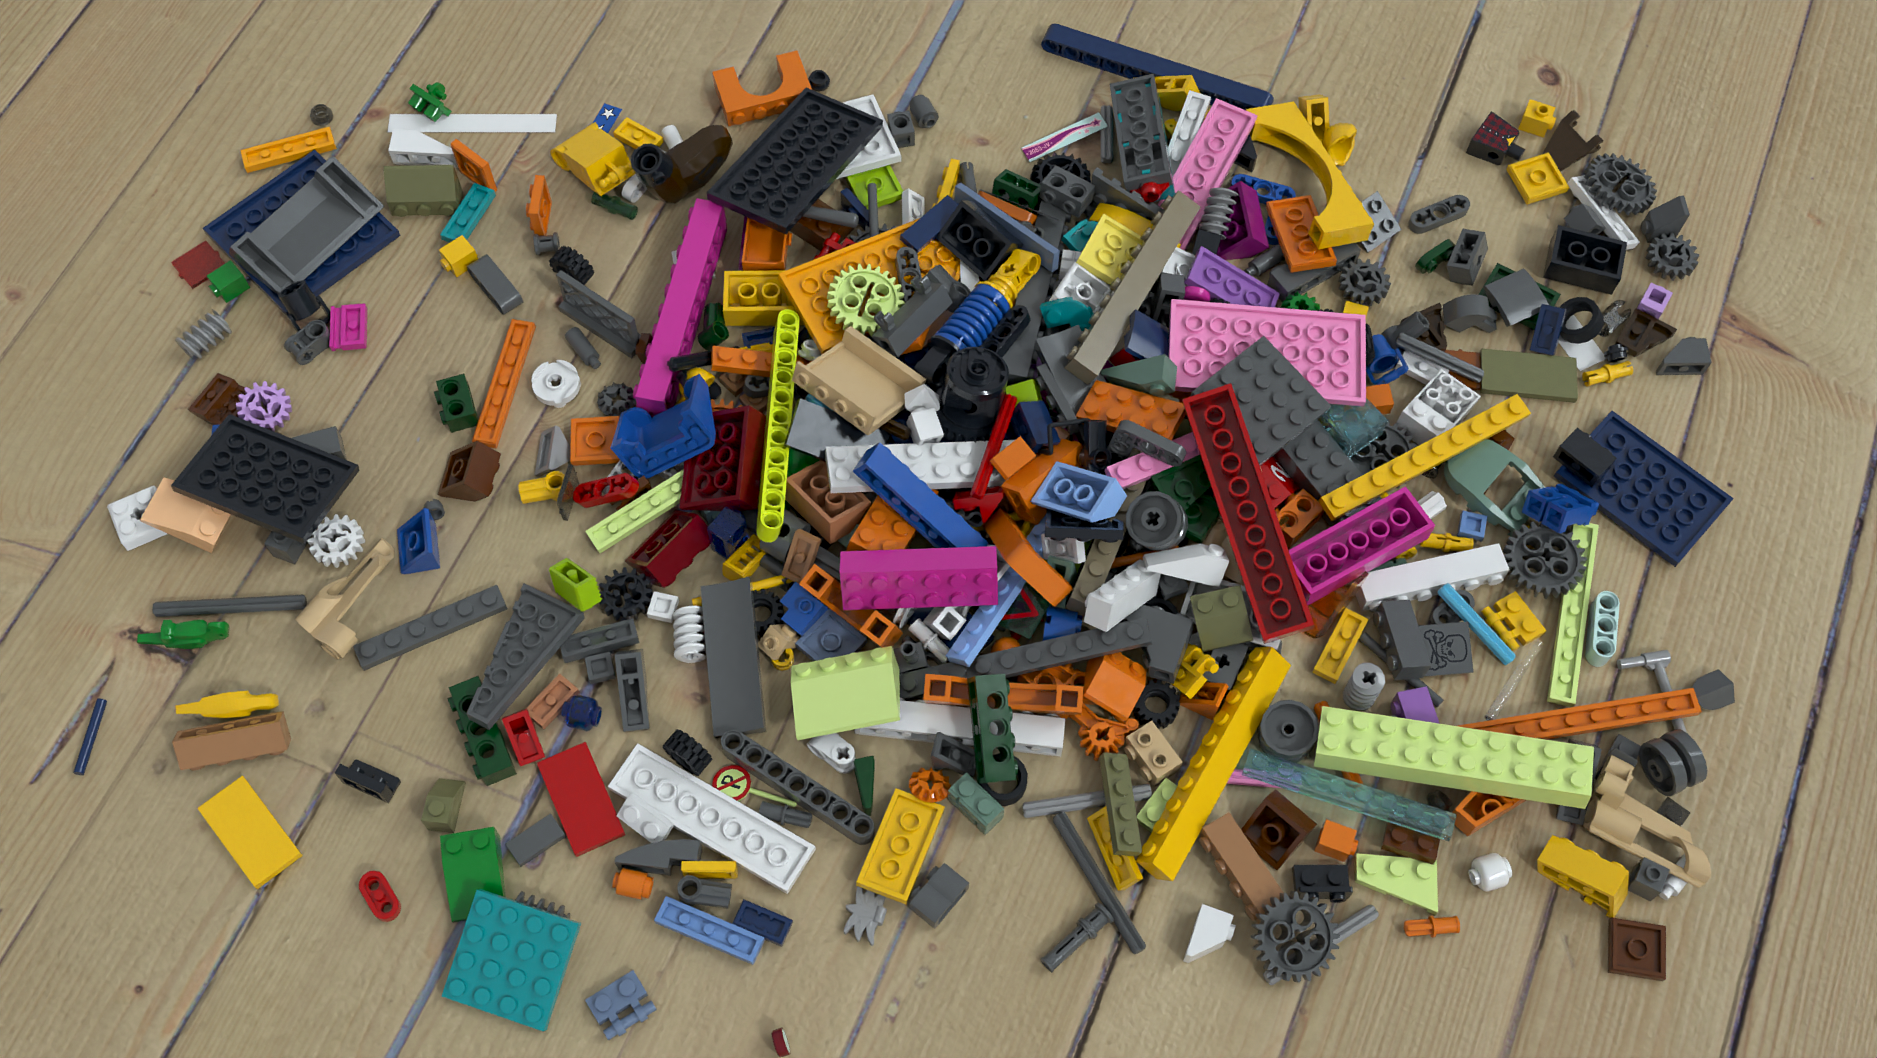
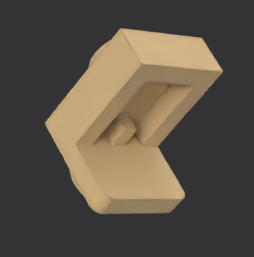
(777, 639)

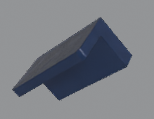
(1031, 423)

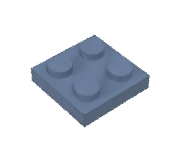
(830, 638)

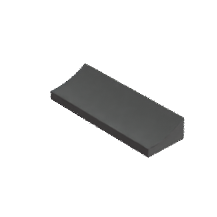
(1053, 352)
(733, 657)

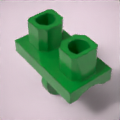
(435, 94)

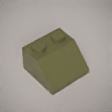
(1221, 618)

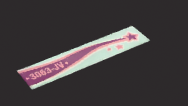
(1064, 137)

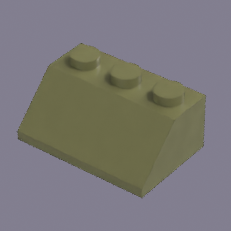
(422, 190)

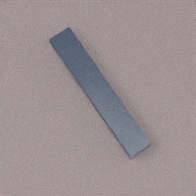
(1032, 242)

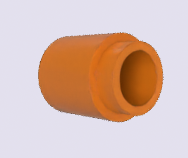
(633, 884)

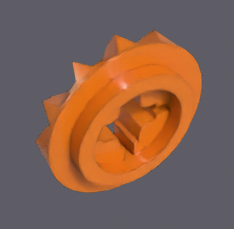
(920, 789)

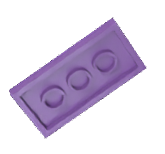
(1228, 281)

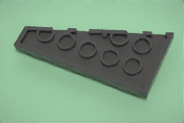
(525, 646)

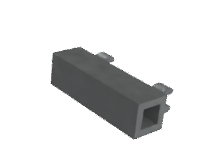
(913, 318)

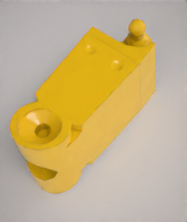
(594, 159)

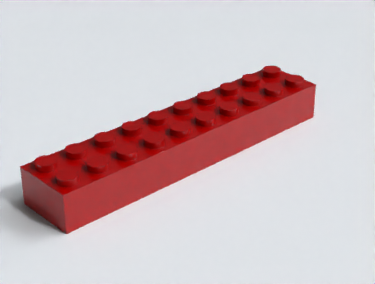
(1248, 514)

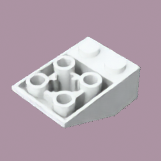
(1437, 408)

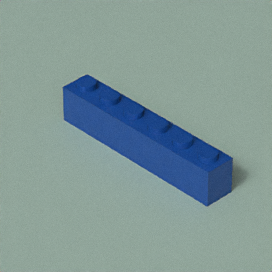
(915, 500)

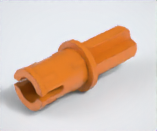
(1432, 926)

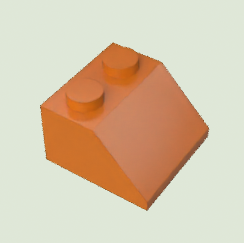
(1114, 683)

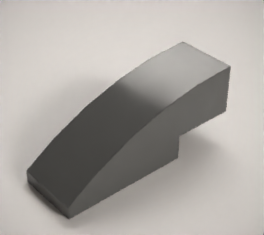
(660, 856)

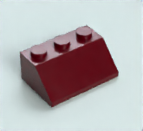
(670, 548)

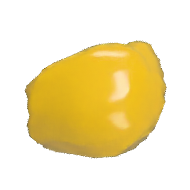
(1339, 142)

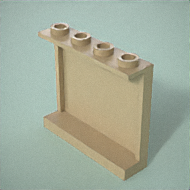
(859, 381)

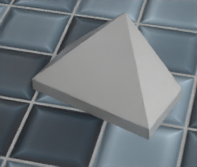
(552, 451)

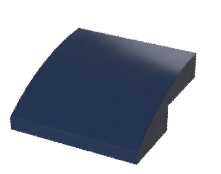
(1146, 337)

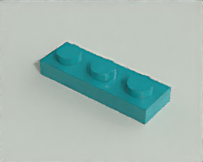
(468, 213)

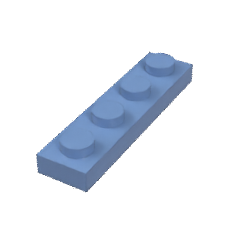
(709, 930)

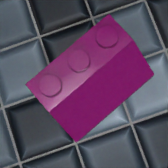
(1246, 230)

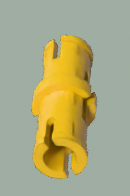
(1607, 373)
(1448, 542)

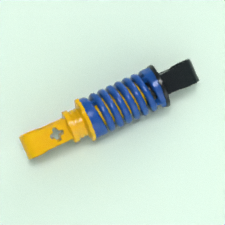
(977, 314)

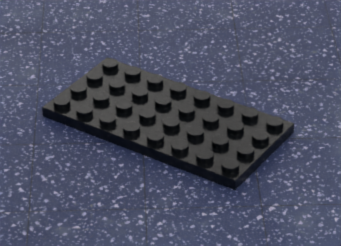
(795, 160)

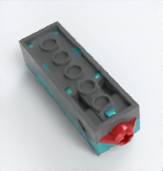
(1142, 138)

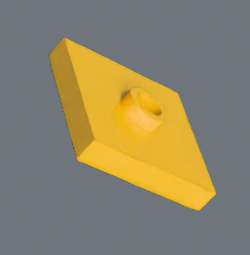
(1537, 178)

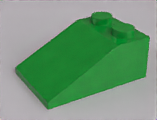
(471, 863)

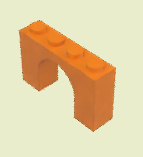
(744, 107)
(867, 621)

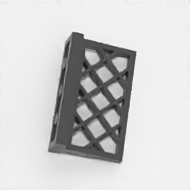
(598, 315)

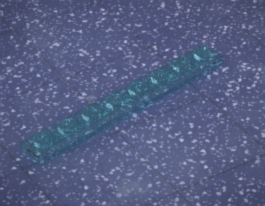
(1350, 795)

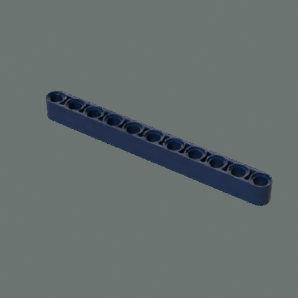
(1136, 63)

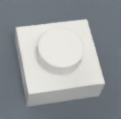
(662, 607)

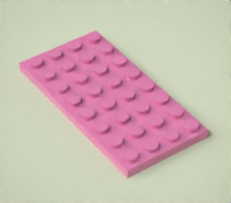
(1319, 344)

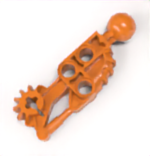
(1091, 725)

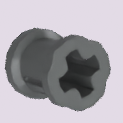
(546, 243)

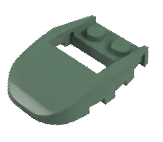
(1475, 471)

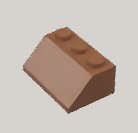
(828, 513)

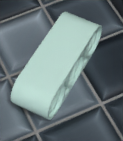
(1608, 620)

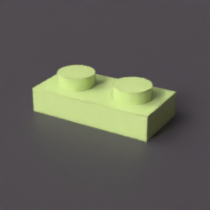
(1156, 804)

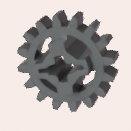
(1672, 256)
(1364, 282)

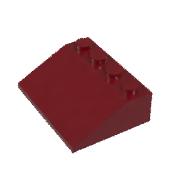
(731, 468)

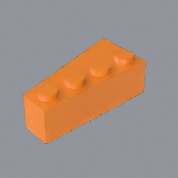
(1481, 809)

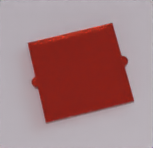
(197, 264)

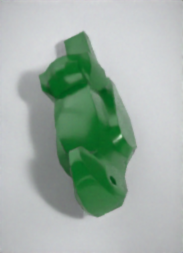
(186, 634)

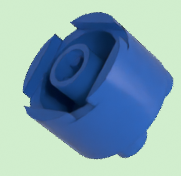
(1061, 623)

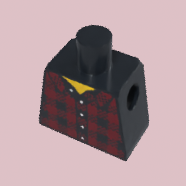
(1495, 141)

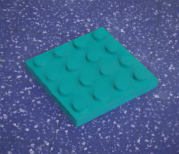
(511, 959)

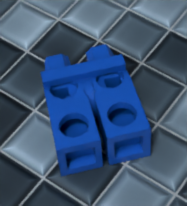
(1559, 507)

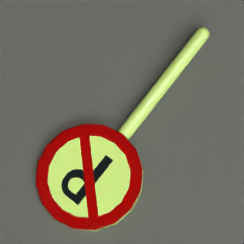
(737, 784)

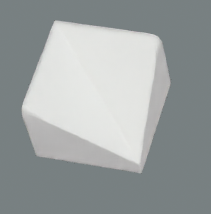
(921, 397)

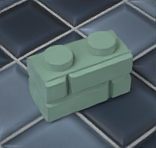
(975, 803)

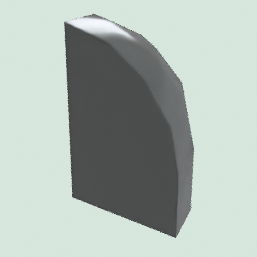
(1714, 690)

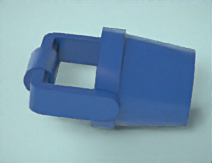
(1385, 360)

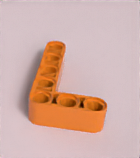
(1024, 559)

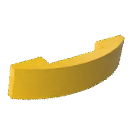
(1123, 216)

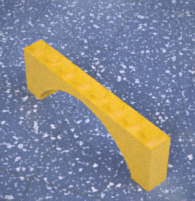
(1344, 217)

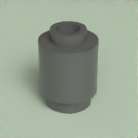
(923, 111)

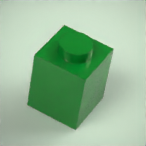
(227, 282)

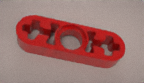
(614, 494)

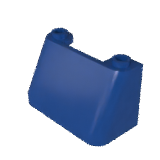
(671, 437)

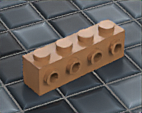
(231, 741)
(1240, 864)

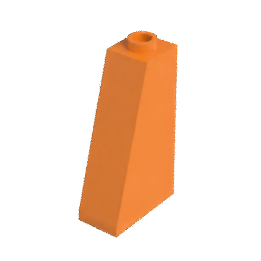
(1025, 483)

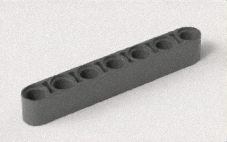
(802, 797)

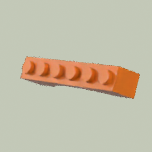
(1022, 697)

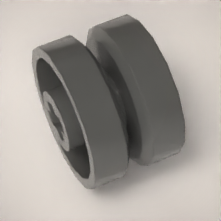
(1169, 514)
(1295, 718)
(1673, 762)

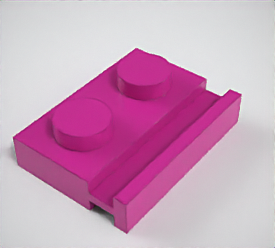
(348, 327)

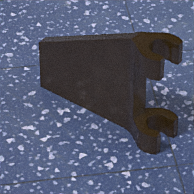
(1567, 145)

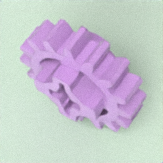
(273, 400)

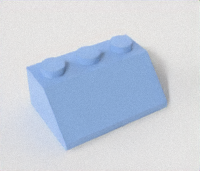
(1080, 493)

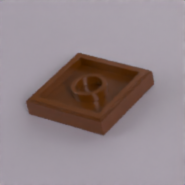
(1637, 949)

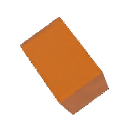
(1013, 458)
(1206, 700)

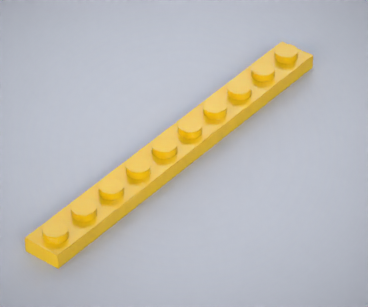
(1424, 457)

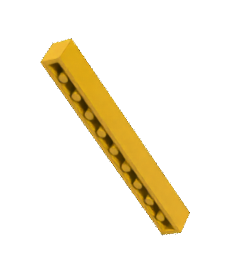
(1213, 764)

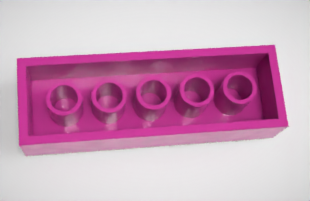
(1360, 544)
(919, 578)

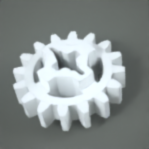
(339, 542)

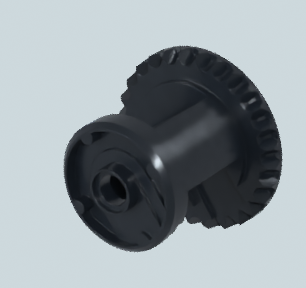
(967, 389)

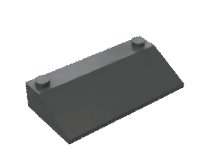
(307, 228)

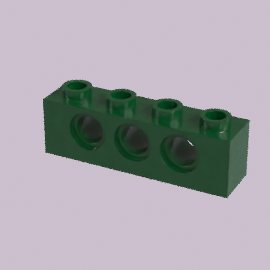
(984, 741)
(489, 769)

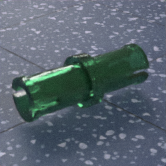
(615, 205)

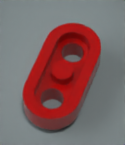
(381, 897)

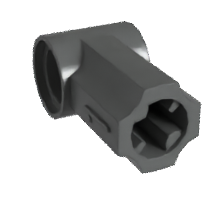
(956, 290)
(1413, 326)
(708, 892)

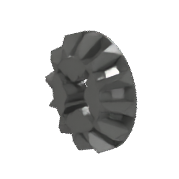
(606, 404)

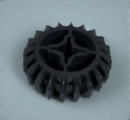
(1065, 162)

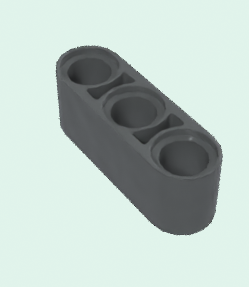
(495, 284)

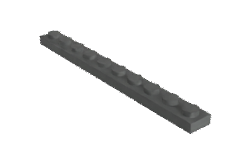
(1037, 655)

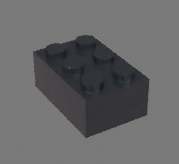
(1585, 259)

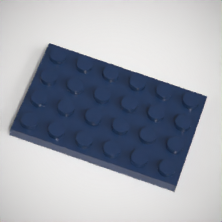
(1650, 491)

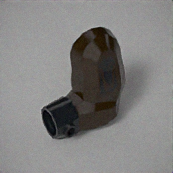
(684, 166)

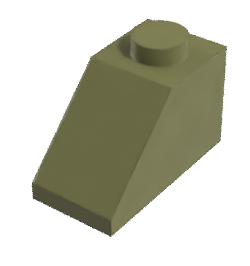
(443, 805)

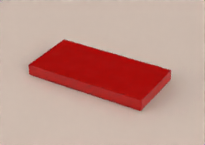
(581, 799)

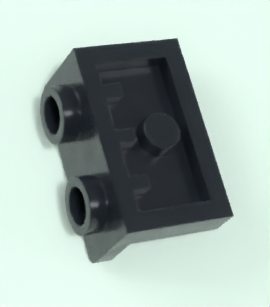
(368, 780)
(1323, 881)

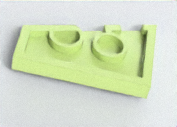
(1401, 877)

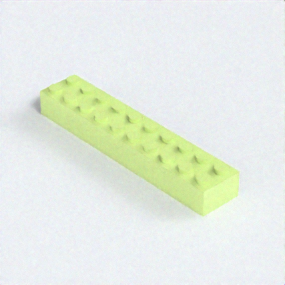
(1455, 757)

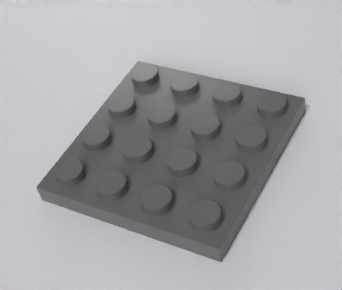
(1271, 397)

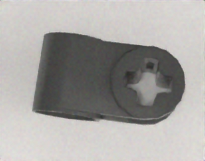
(309, 342)

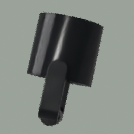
(302, 303)

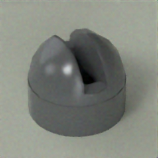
(435, 504)

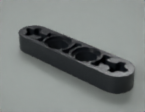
(1015, 316)

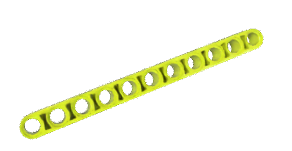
(777, 426)

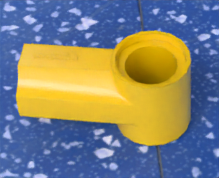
(541, 488)

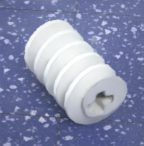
(689, 634)

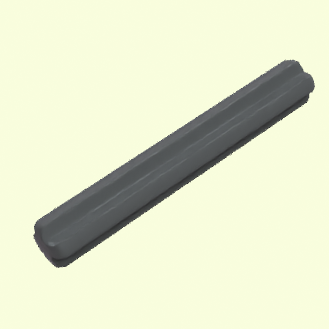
(1439, 357)

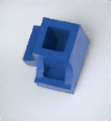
(802, 609)

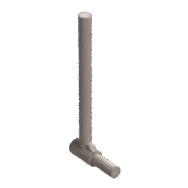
(1658, 662)

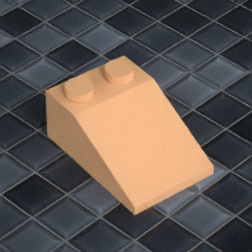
(185, 517)

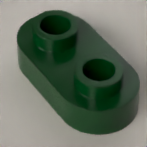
(1435, 256)

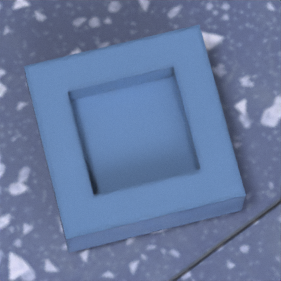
(1472, 525)

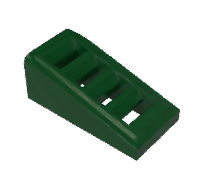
(864, 773)

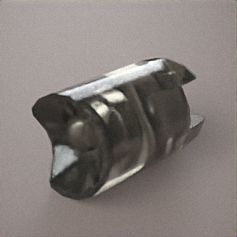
(1612, 318)

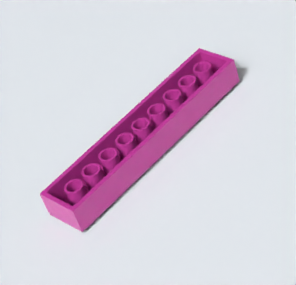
(682, 305)

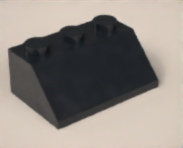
(977, 239)

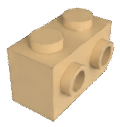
(1152, 754)

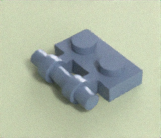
(615, 999)

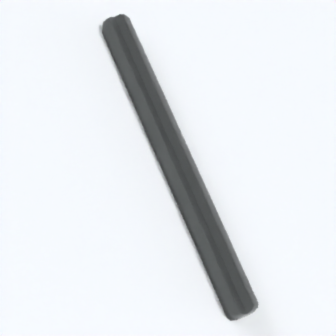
(229, 605)
(1099, 883)

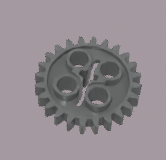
(1634, 194)
(1381, 451)
(1544, 560)
(1306, 958)

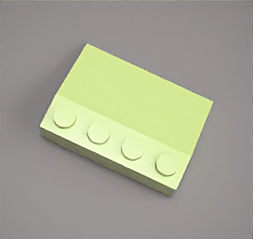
(845, 692)

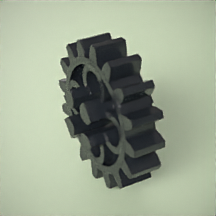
(619, 581)

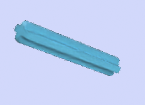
(1476, 624)

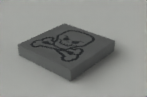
(1448, 648)

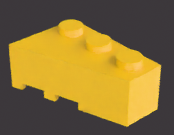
(1586, 873)

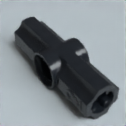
(1095, 454)

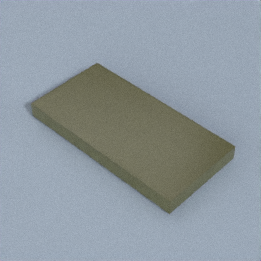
(1529, 375)

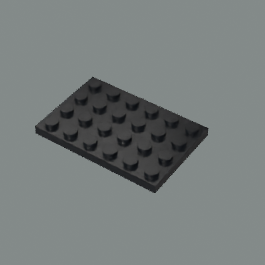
(266, 478)

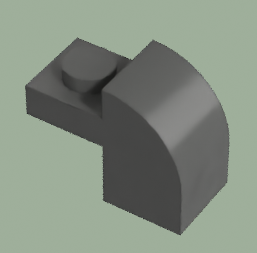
(1469, 311)

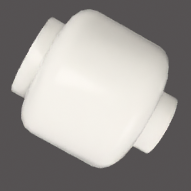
(1490, 872)

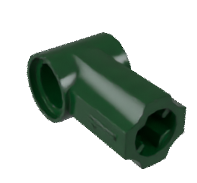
(714, 330)

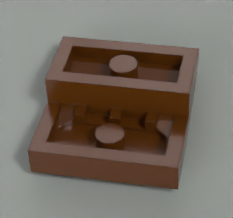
(218, 400)

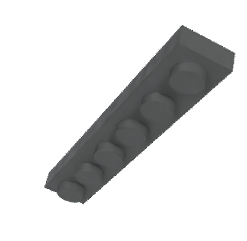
(430, 627)

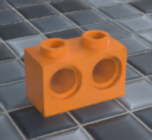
(1299, 521)

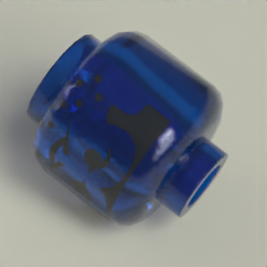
(581, 713)

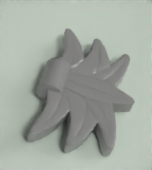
(866, 914)

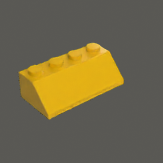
(754, 298)

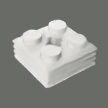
(1082, 282)
(126, 515)

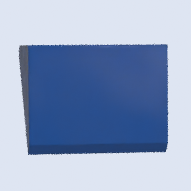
(418, 544)

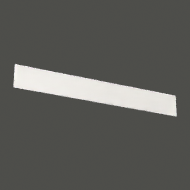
(475, 123)

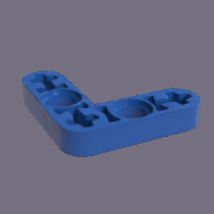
(1275, 191)

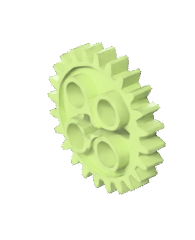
(844, 292)

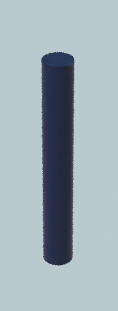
(90, 736)

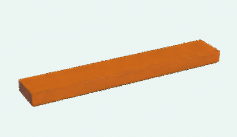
(504, 383)

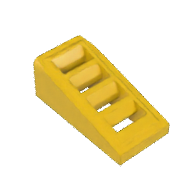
(735, 570)

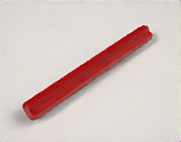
(993, 446)

